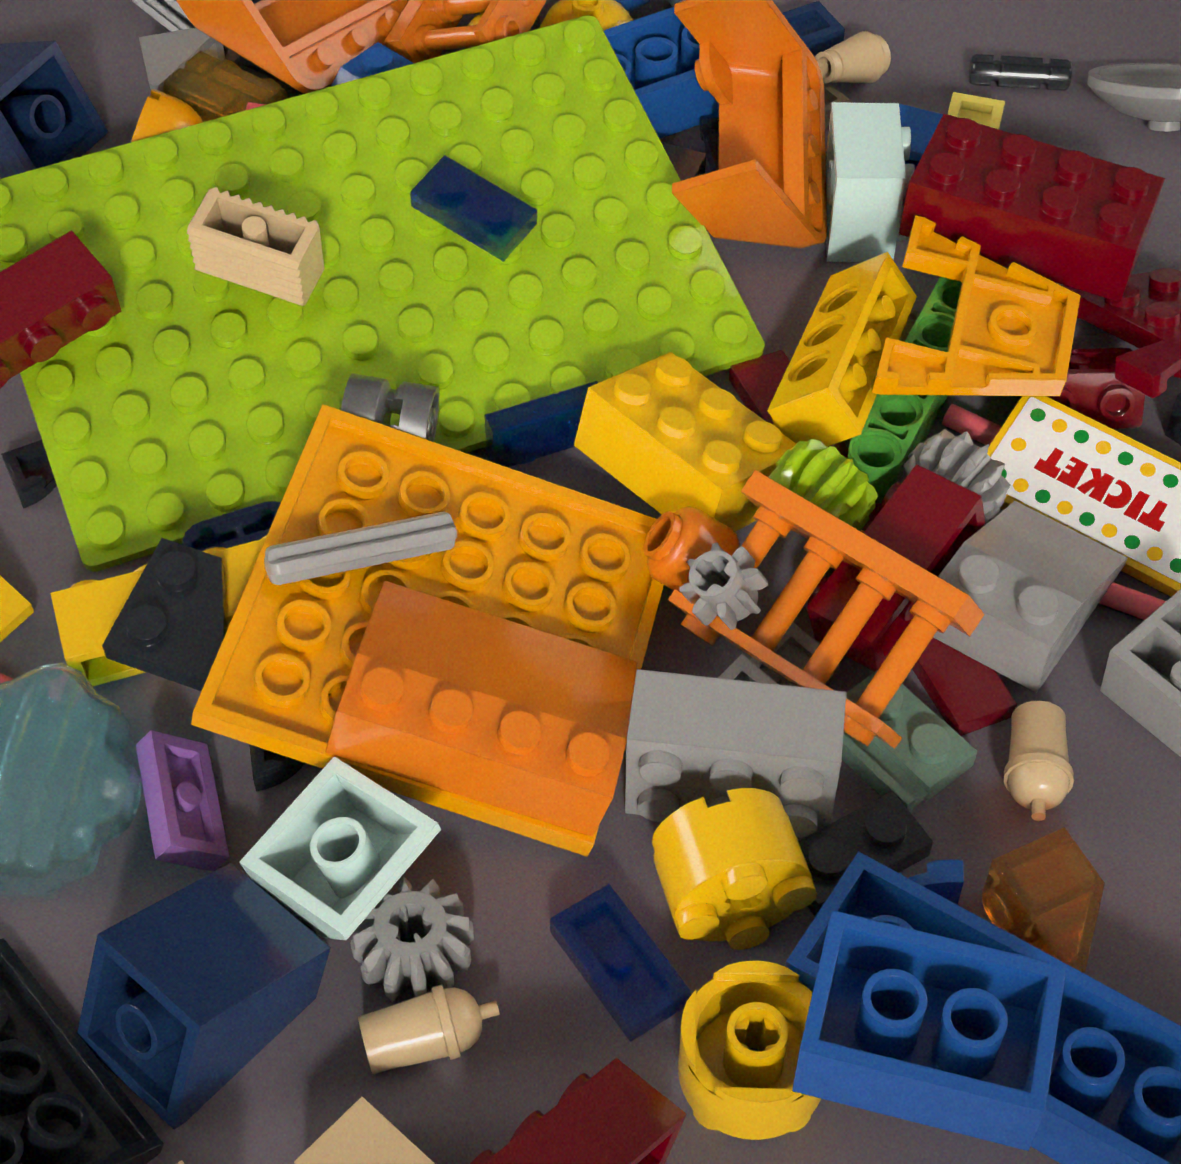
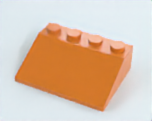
(486, 709)

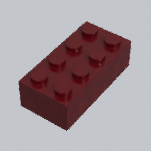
(1034, 204)

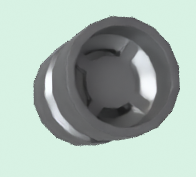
(375, 401)

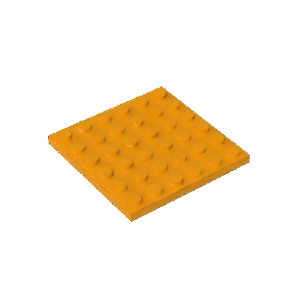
(518, 554)

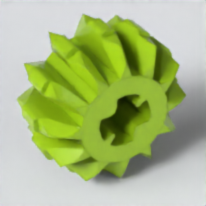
(827, 481)

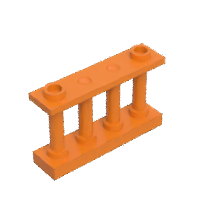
(431, 25)
(880, 576)

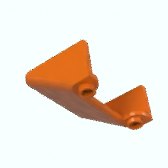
(296, 38)

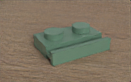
(923, 761)

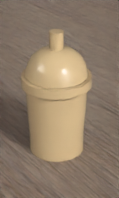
(1038, 760)
(423, 1028)

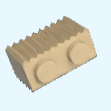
(256, 246)

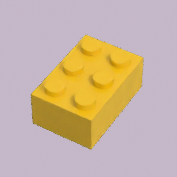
(678, 439)

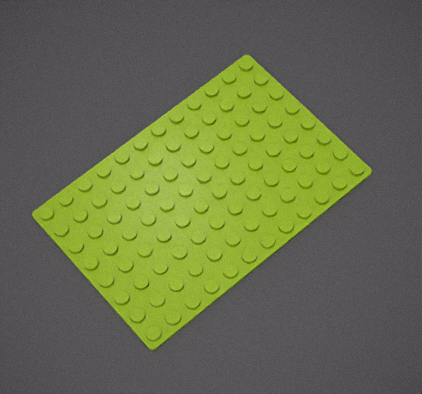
(214, 387)

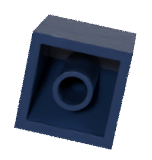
(42, 109)
(197, 989)

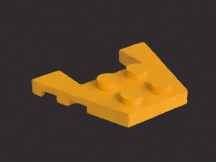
(1006, 334)

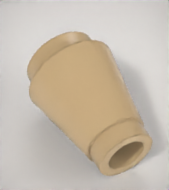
(855, 60)

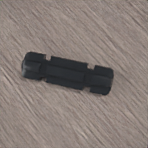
(1020, 72)

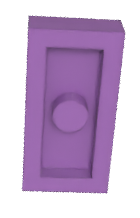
(181, 801)

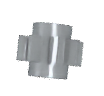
(723, 586)

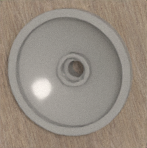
(1141, 91)

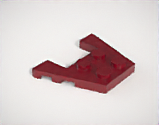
(1146, 319)

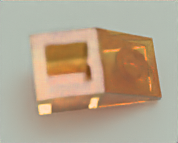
(1046, 897)

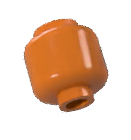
(683, 537)

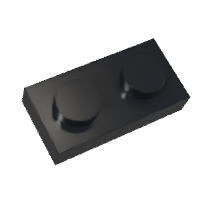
(878, 830)

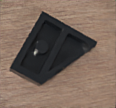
(173, 616)

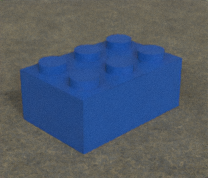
(931, 1030)

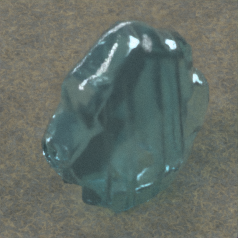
(60, 780)

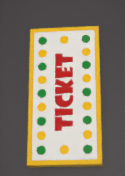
(1095, 485)

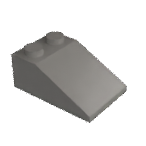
(1033, 587)

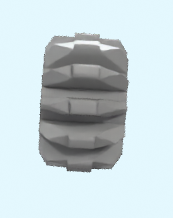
(963, 464)
(439, 943)

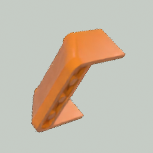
(769, 126)

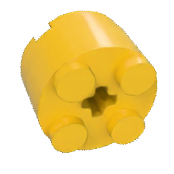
(731, 868)
(723, 1080)

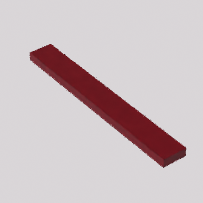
(959, 686)

